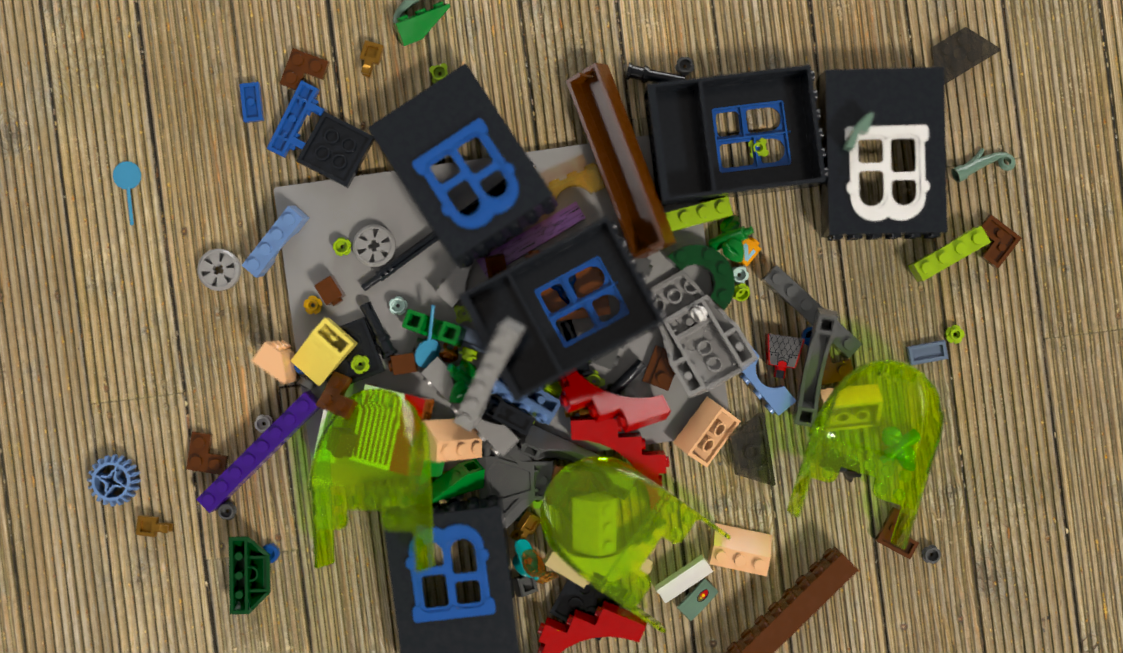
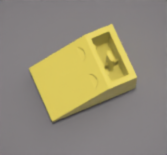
(323, 351)

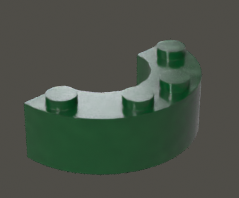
(716, 266)

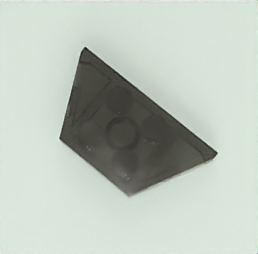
(961, 53)
(752, 451)

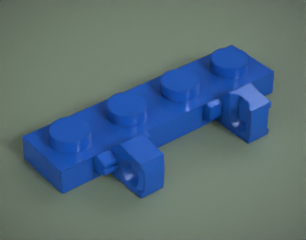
(301, 105)

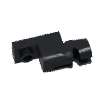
(509, 415)

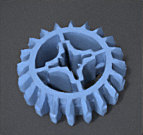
(106, 493)

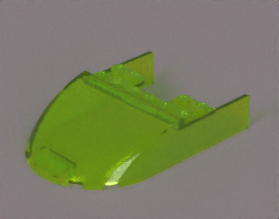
(881, 424)
(373, 465)
(607, 522)

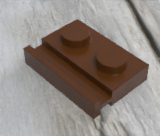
(659, 369)

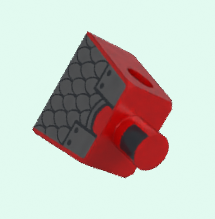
(782, 352)

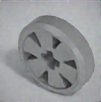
(365, 238)
(207, 271)

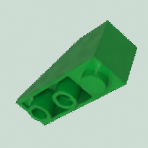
(417, 26)
(458, 480)

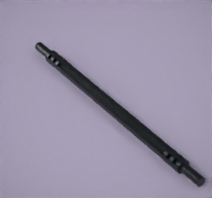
(427, 241)

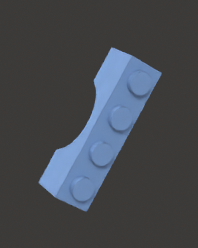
(265, 252)
(777, 398)

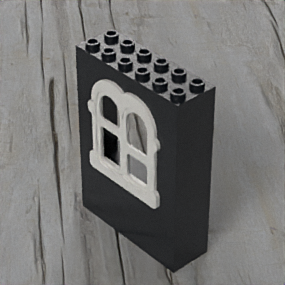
(905, 106)

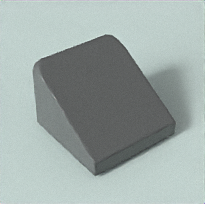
(524, 586)

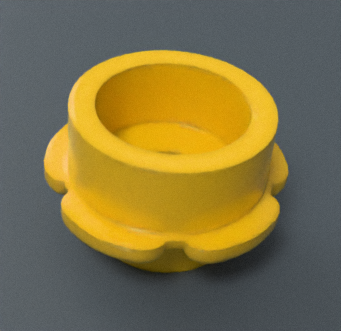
(318, 305)

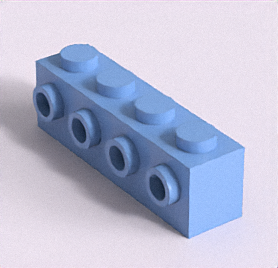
(540, 405)

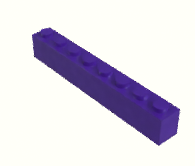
(259, 452)

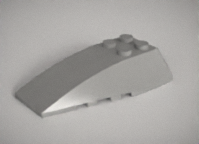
(700, 352)

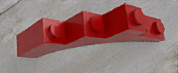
(602, 405)
(627, 444)
(607, 622)

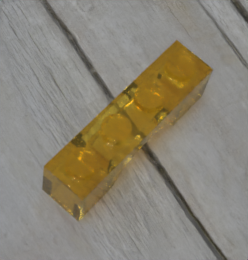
(589, 179)

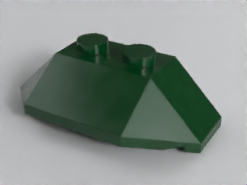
(247, 574)

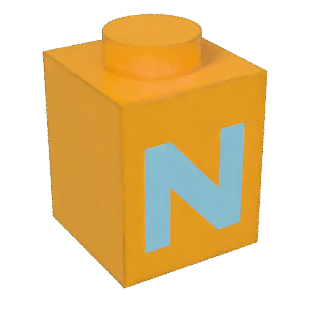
(751, 249)

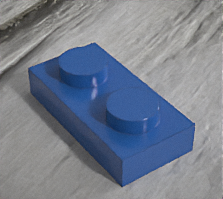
(251, 102)

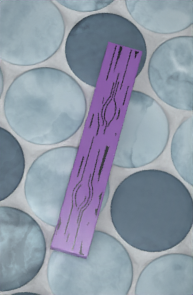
(537, 235)

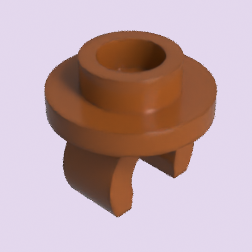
(448, 355)

